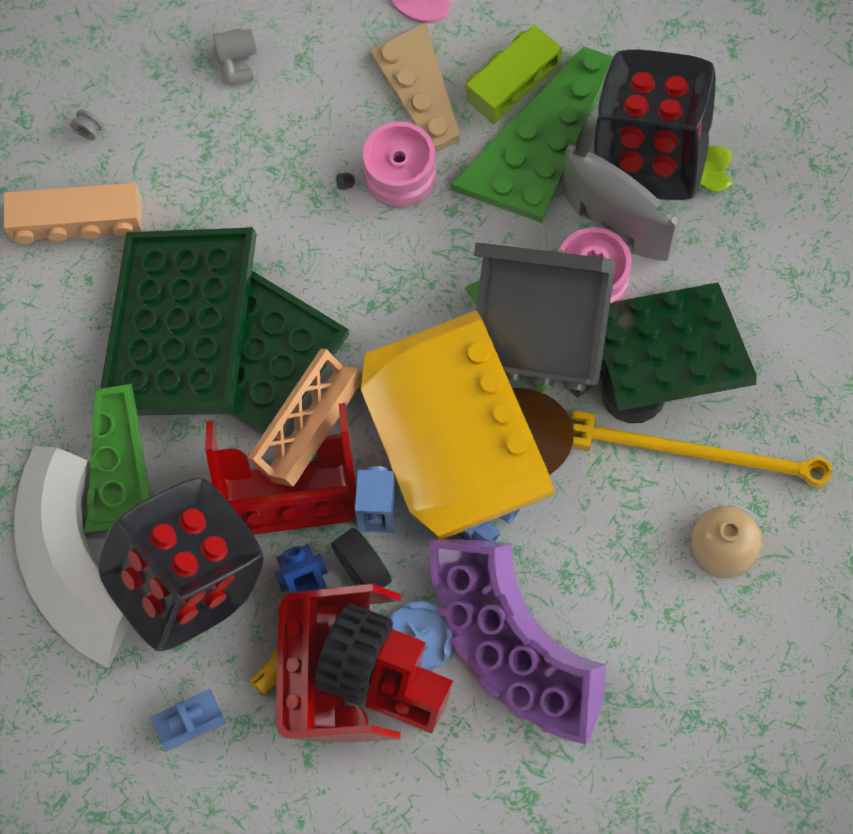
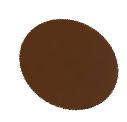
(548, 425)

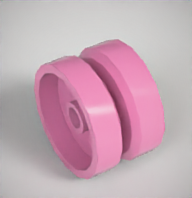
(399, 164)
(603, 244)

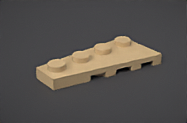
(417, 83)

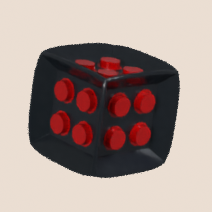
(657, 119)
(179, 563)

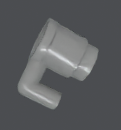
(232, 47)

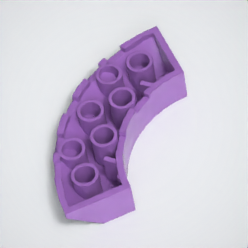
(506, 643)

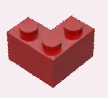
(403, 687)

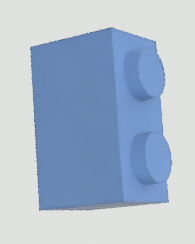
(375, 500)

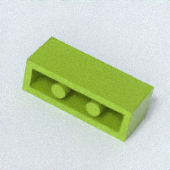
(513, 73)

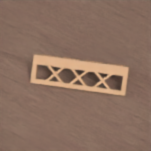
(310, 425)

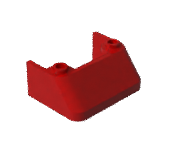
(320, 497)
(302, 631)

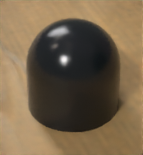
(345, 180)

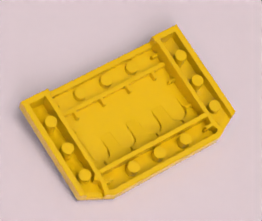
(453, 427)

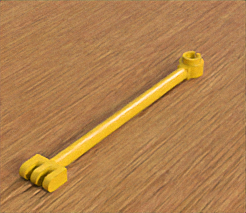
(801, 469)

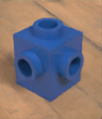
(301, 570)

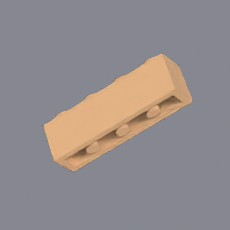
(72, 212)

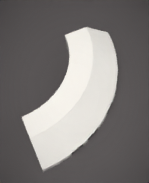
(57, 556)

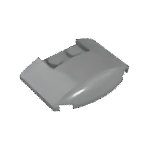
(619, 203)

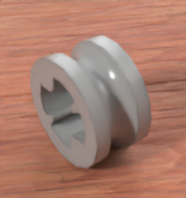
(86, 124)

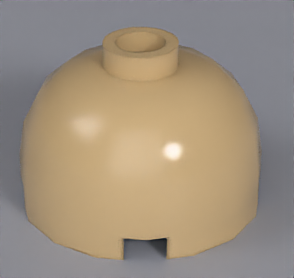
(726, 541)

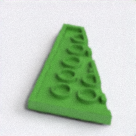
(528, 157)

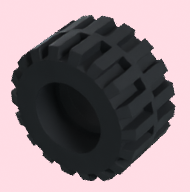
(351, 653)

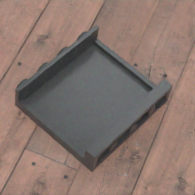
(545, 312)

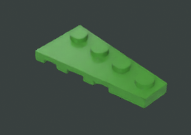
(116, 460)

